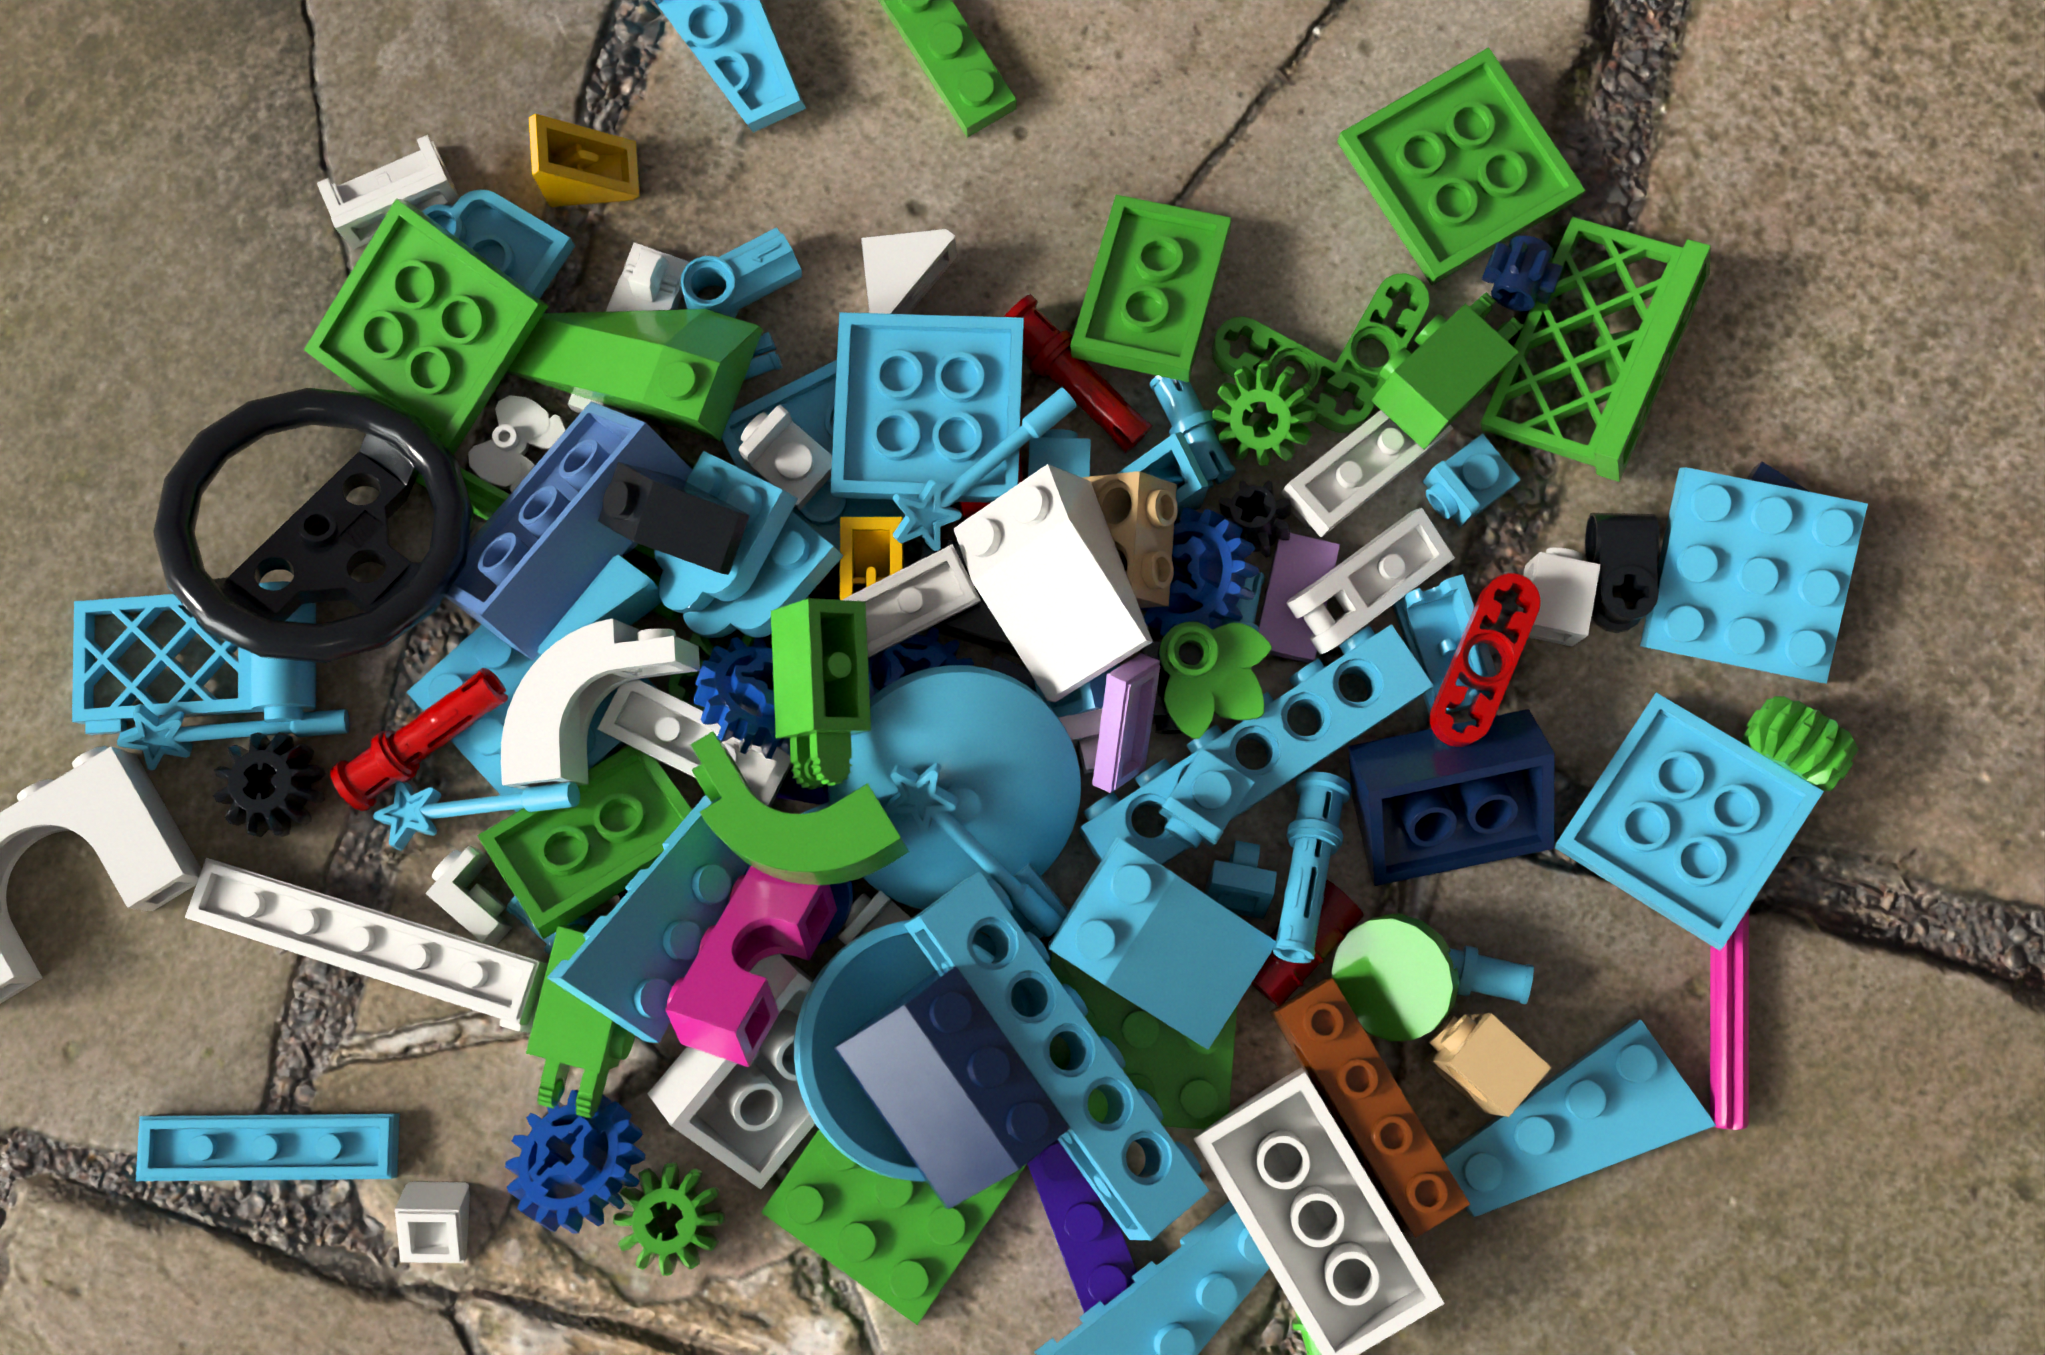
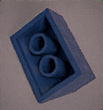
(1450, 806)
(951, 1087)

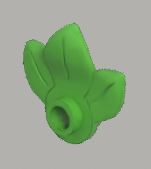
(1219, 682)

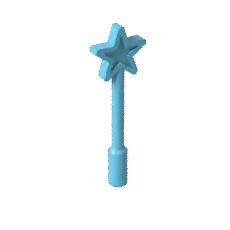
(932, 507)
(165, 736)
(928, 801)
(414, 811)

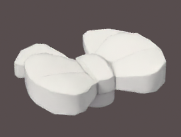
(520, 425)

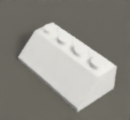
(1317, 1218)

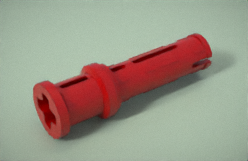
(1051, 356)
(398, 753)

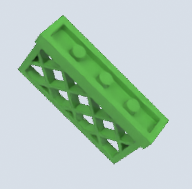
(1645, 365)

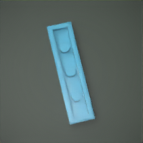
(267, 1147)

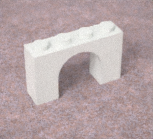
(120, 816)

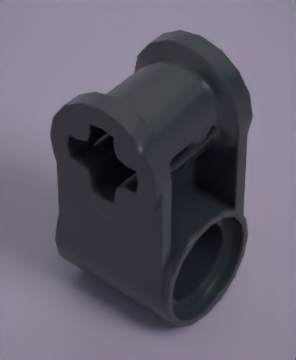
(1628, 559)

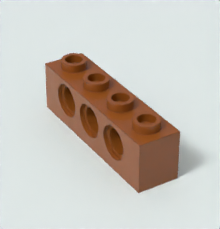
(1369, 1108)

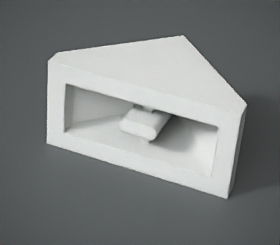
(905, 268)

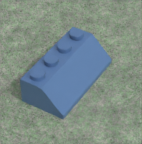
(547, 536)

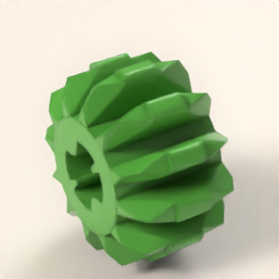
(1279, 400)
(1801, 741)
(689, 1228)

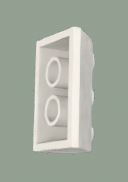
(741, 1112)

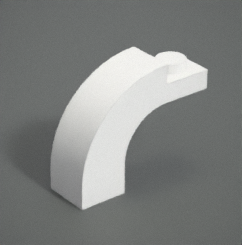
(561, 691)

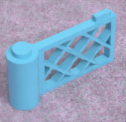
(264, 684)

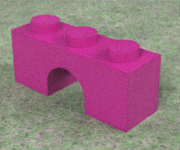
(718, 1000)

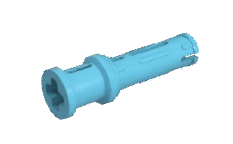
(1314, 839)

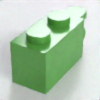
(1446, 371)
(820, 685)
(574, 1035)

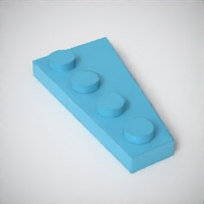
(740, 55)
(654, 930)
(1583, 1119)
(1176, 1302)

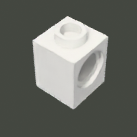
(1566, 595)

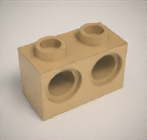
(1141, 522)
(1485, 1062)

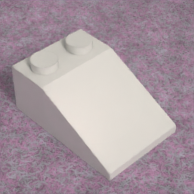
(1054, 580)

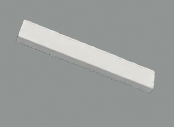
(367, 941)

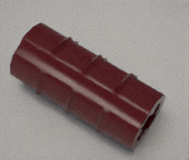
(1281, 978)

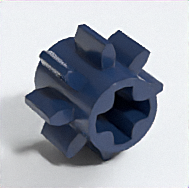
(1522, 273)

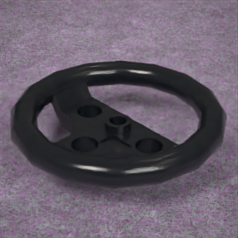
(322, 537)

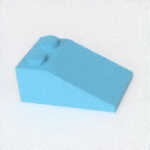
(1161, 943)

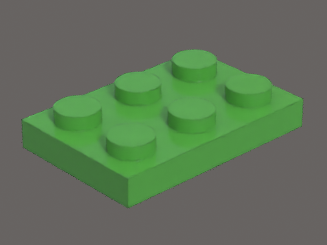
(1151, 288)
(588, 853)

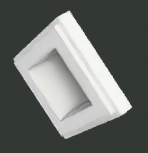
(433, 1222)

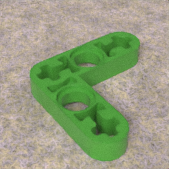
(1348, 372)

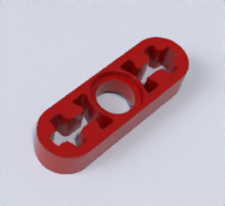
(1485, 611)

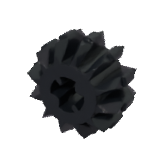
(248, 789)

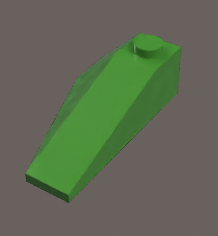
(651, 362)

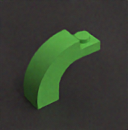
(808, 848)

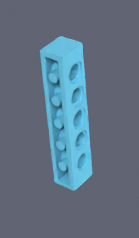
(1391, 681)
(1170, 1176)

